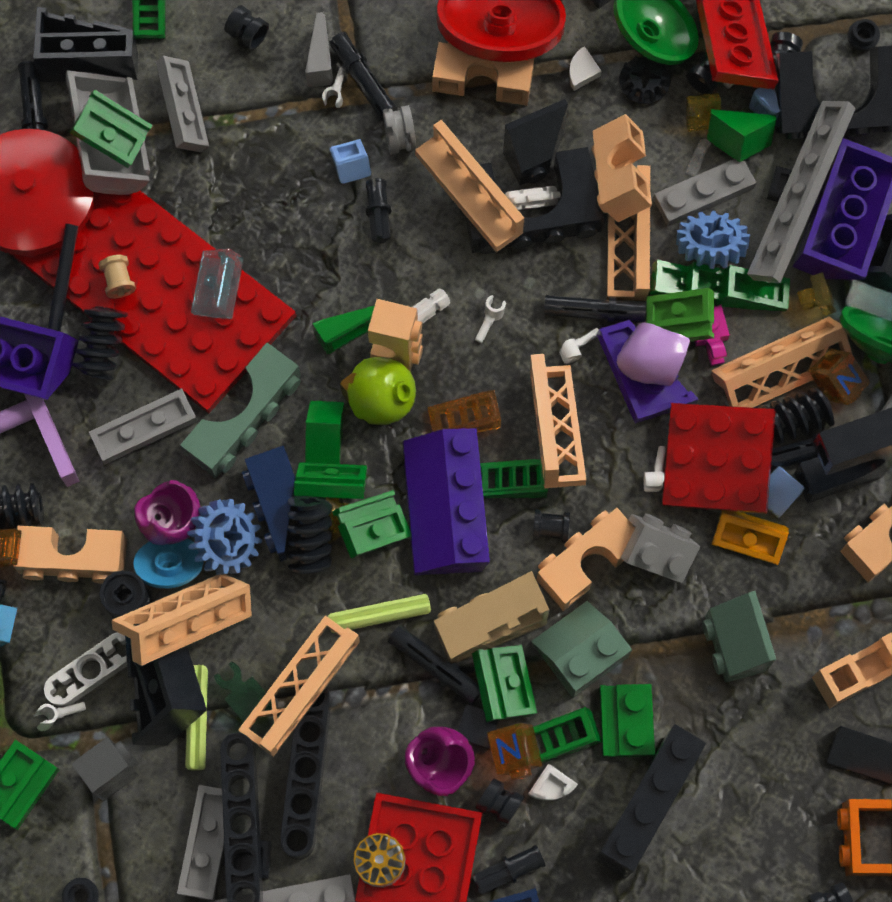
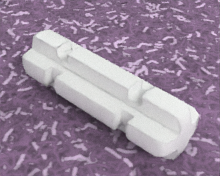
(534, 197)
(427, 307)

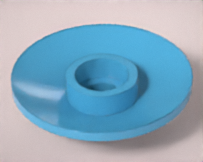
(167, 564)

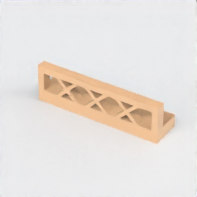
(470, 187)
(641, 253)
(775, 356)
(546, 421)
(184, 617)
(310, 690)

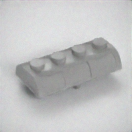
(98, 170)

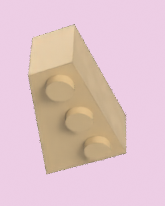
(492, 618)

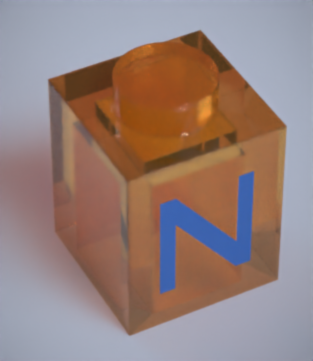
(839, 377)
(515, 750)

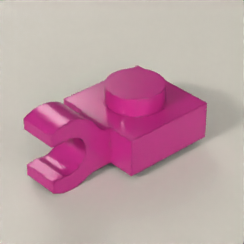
(715, 347)

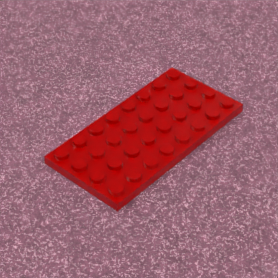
(164, 262)

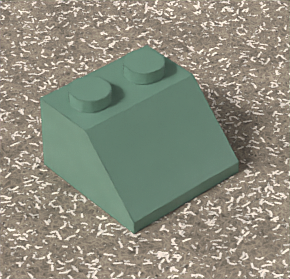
(739, 638)
(582, 648)

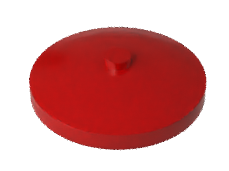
(502, 27)
(40, 191)

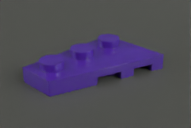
(642, 399)

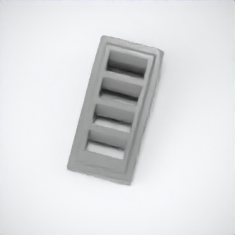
(318, 64)

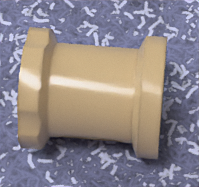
(117, 276)

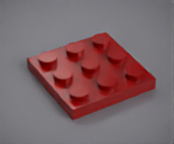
(719, 457)
(437, 850)

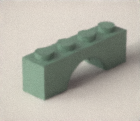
(216, 443)

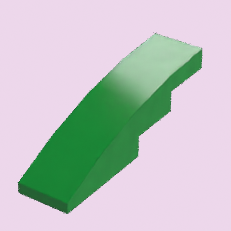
(730, 285)

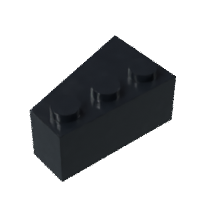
(81, 46)
(165, 696)

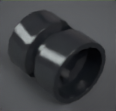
(123, 593)

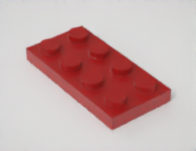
(737, 42)

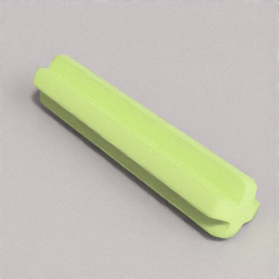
(382, 612)
(196, 731)

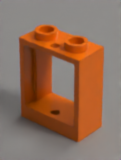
(851, 850)

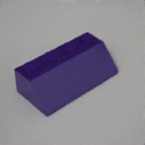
(847, 214)
(34, 358)
(446, 502)

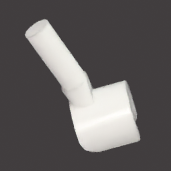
(335, 89)
(490, 316)
(570, 348)
(654, 480)
(55, 713)

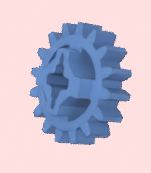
(712, 239)
(218, 551)

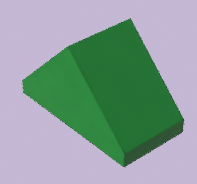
(740, 132)
(324, 432)

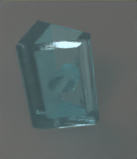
(217, 283)
(869, 299)

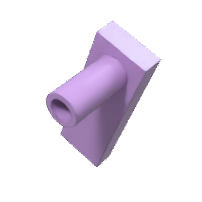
(36, 409)

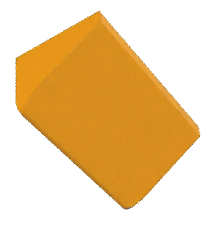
(750, 536)

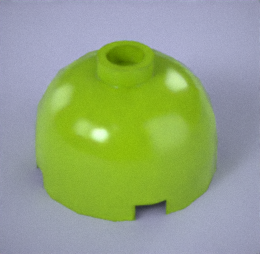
(381, 391)

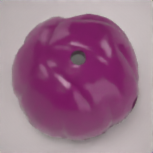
(169, 502)
(447, 767)

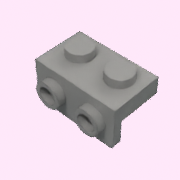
(660, 548)

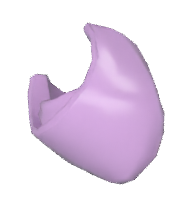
(652, 355)

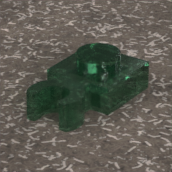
(244, 694)

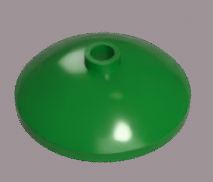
(657, 29)
(868, 333)

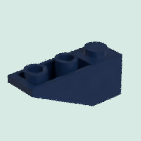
(274, 484)

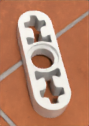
(73, 691)

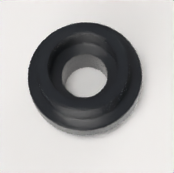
(867, 28)
(80, 884)

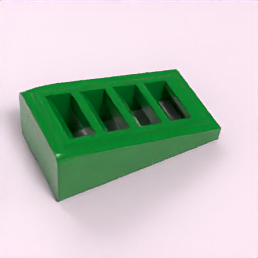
(160, 20)
(342, 329)
(514, 491)
(579, 743)

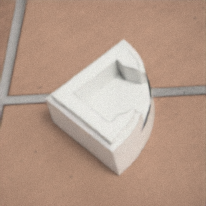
(583, 69)
(552, 785)

